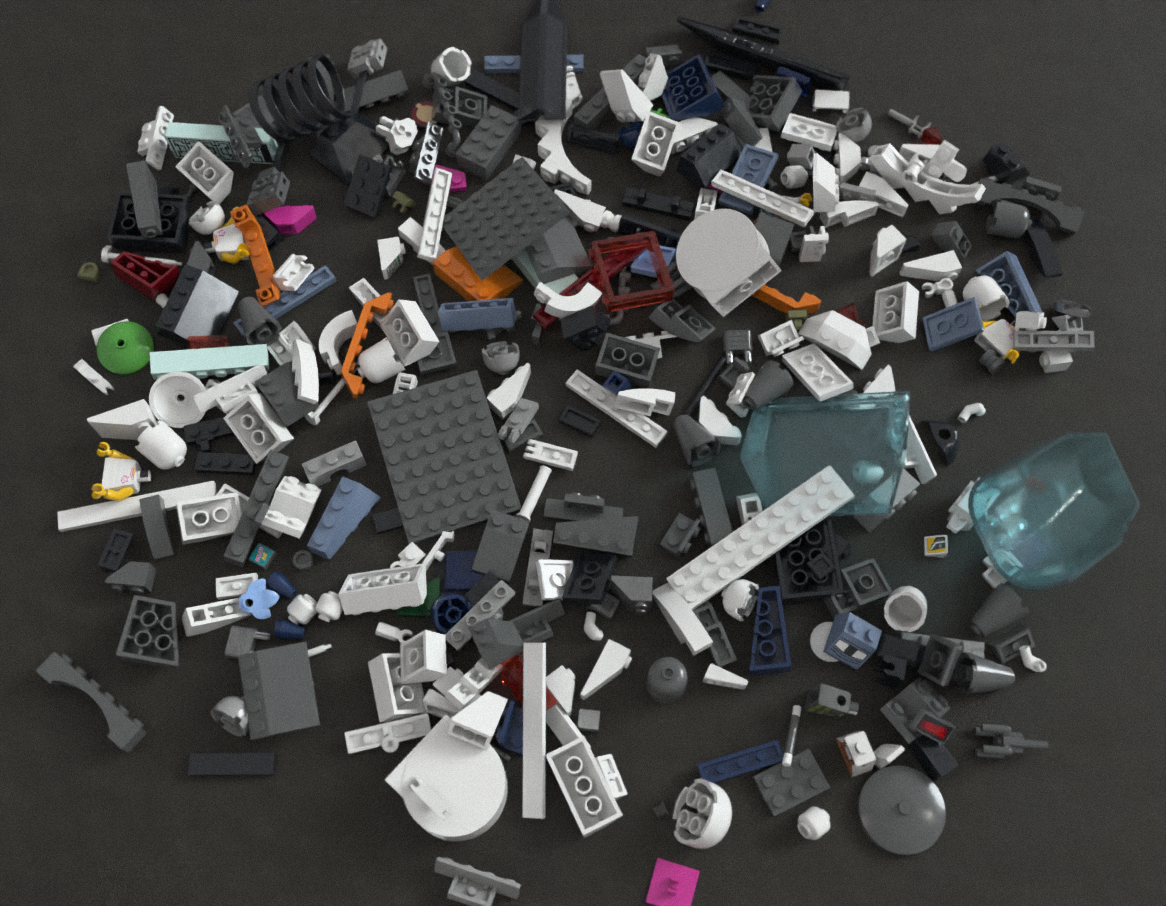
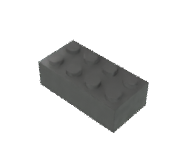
(488, 142)

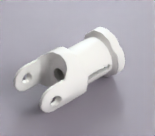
(915, 167)

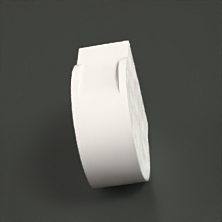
(724, 258)
(461, 775)

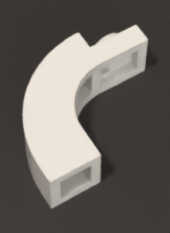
(563, 306)
(333, 336)

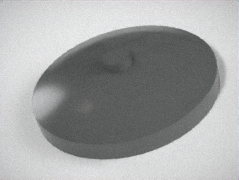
(901, 810)

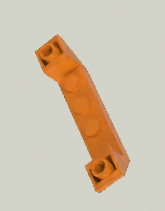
(259, 254)
(784, 304)
(378, 305)

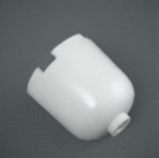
(452, 66)
(988, 295)
(379, 362)
(162, 446)
(906, 609)

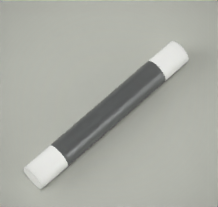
(787, 758)

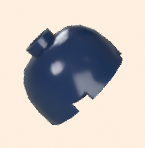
(630, 135)
(449, 610)

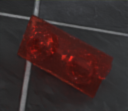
(210, 341)

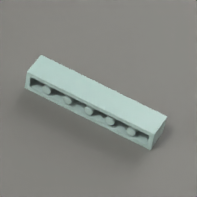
(209, 361)

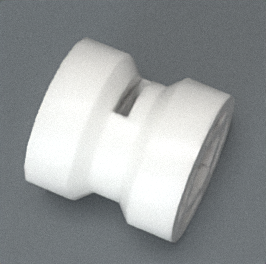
(610, 221)

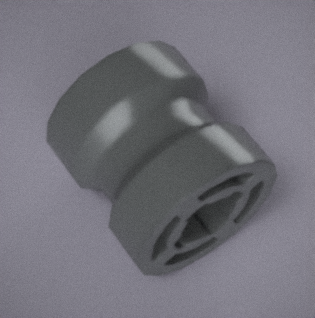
(991, 361)

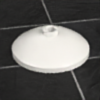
(167, 405)

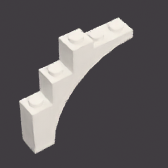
(556, 163)
(942, 194)

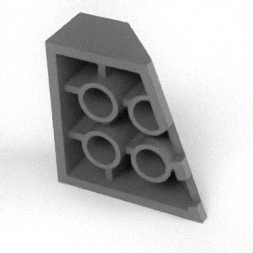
(772, 100)
(281, 394)
(150, 633)

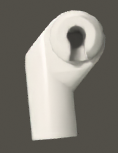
(590, 628)

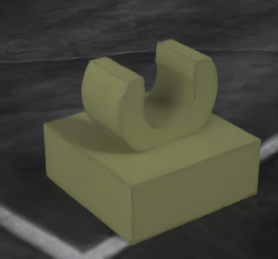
(404, 200)
(797, 317)

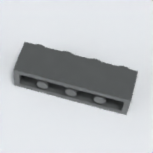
(378, 90)
(711, 506)

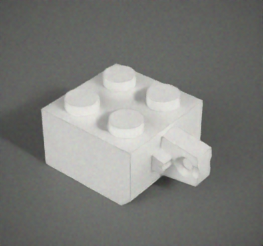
(960, 517)

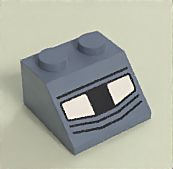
(851, 640)

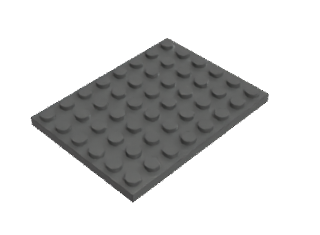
(443, 456)

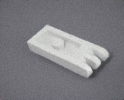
(551, 455)

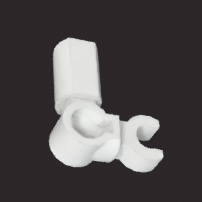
(944, 288)

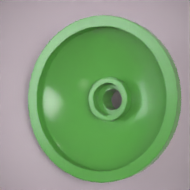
(132, 355)

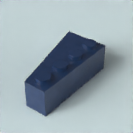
(770, 641)

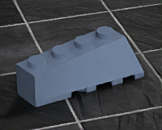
(1013, 282)
(341, 517)

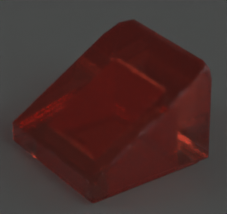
(931, 136)

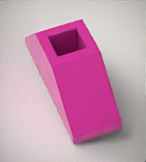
(290, 218)

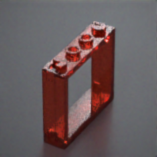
(615, 303)

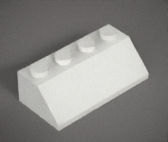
(384, 589)
(584, 786)

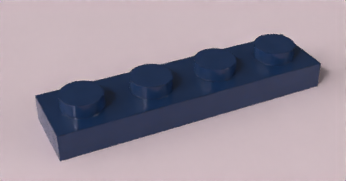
(741, 762)

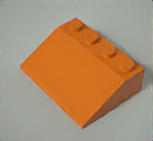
(459, 275)

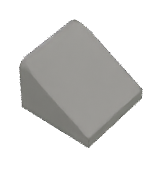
(588, 720)

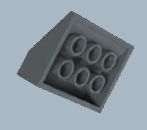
(558, 253)
(278, 690)

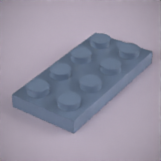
(753, 166)

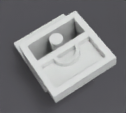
(291, 506)

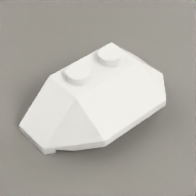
(839, 337)

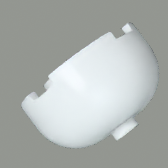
(712, 817)

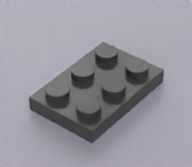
(789, 786)

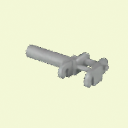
(911, 123)

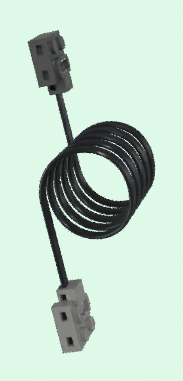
(272, 185)

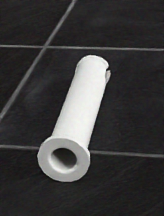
(534, 493)

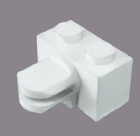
(943, 163)

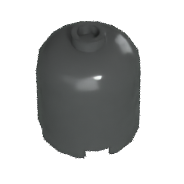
(1008, 219)
(666, 680)

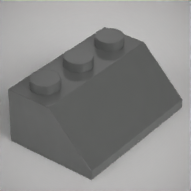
(629, 358)

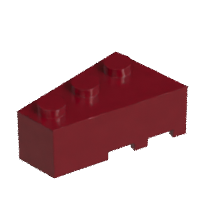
(145, 275)

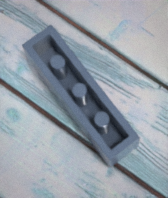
(477, 315)

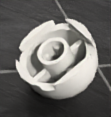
(207, 219)
(740, 598)

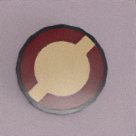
(422, 113)

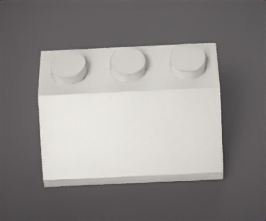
(655, 143)
(207, 172)
(824, 185)
(896, 312)
(409, 332)
(258, 427)
(392, 697)

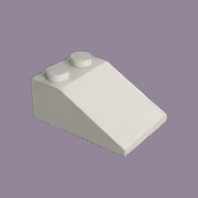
(624, 96)
(124, 422)
(208, 517)

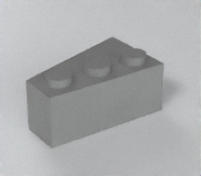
(906, 490)

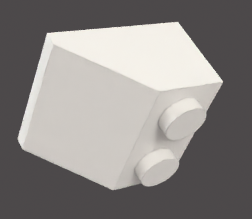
(886, 249)
(423, 657)

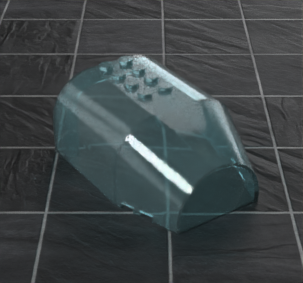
(1053, 510)

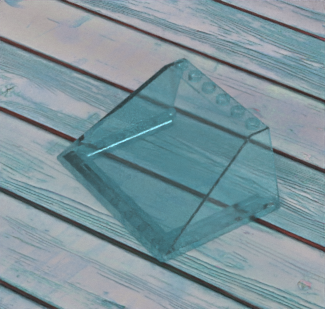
(853, 433)

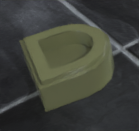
(89, 272)

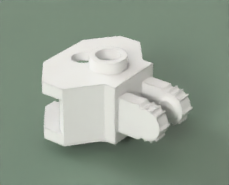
(399, 135)

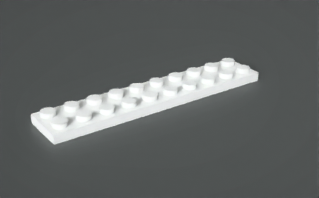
(760, 537)

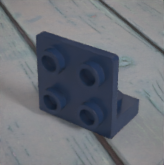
(511, 733)

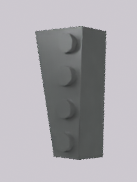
(602, 535)

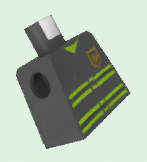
(830, 701)

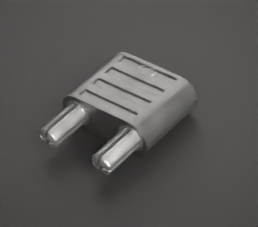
(243, 641)

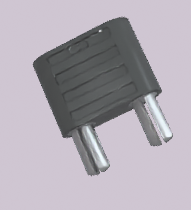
(737, 343)

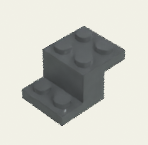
(908, 703)

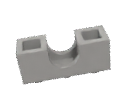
(322, 467)

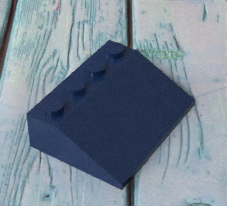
(691, 91)

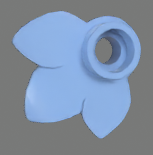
(261, 599)

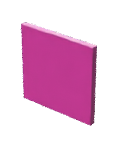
(672, 884)

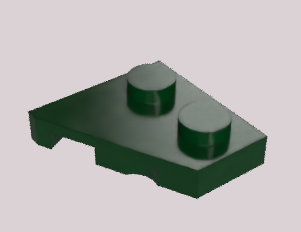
(424, 609)

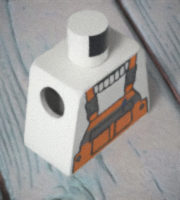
(857, 752)

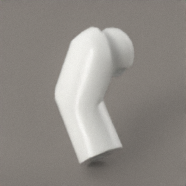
(977, 408)
(1031, 661)

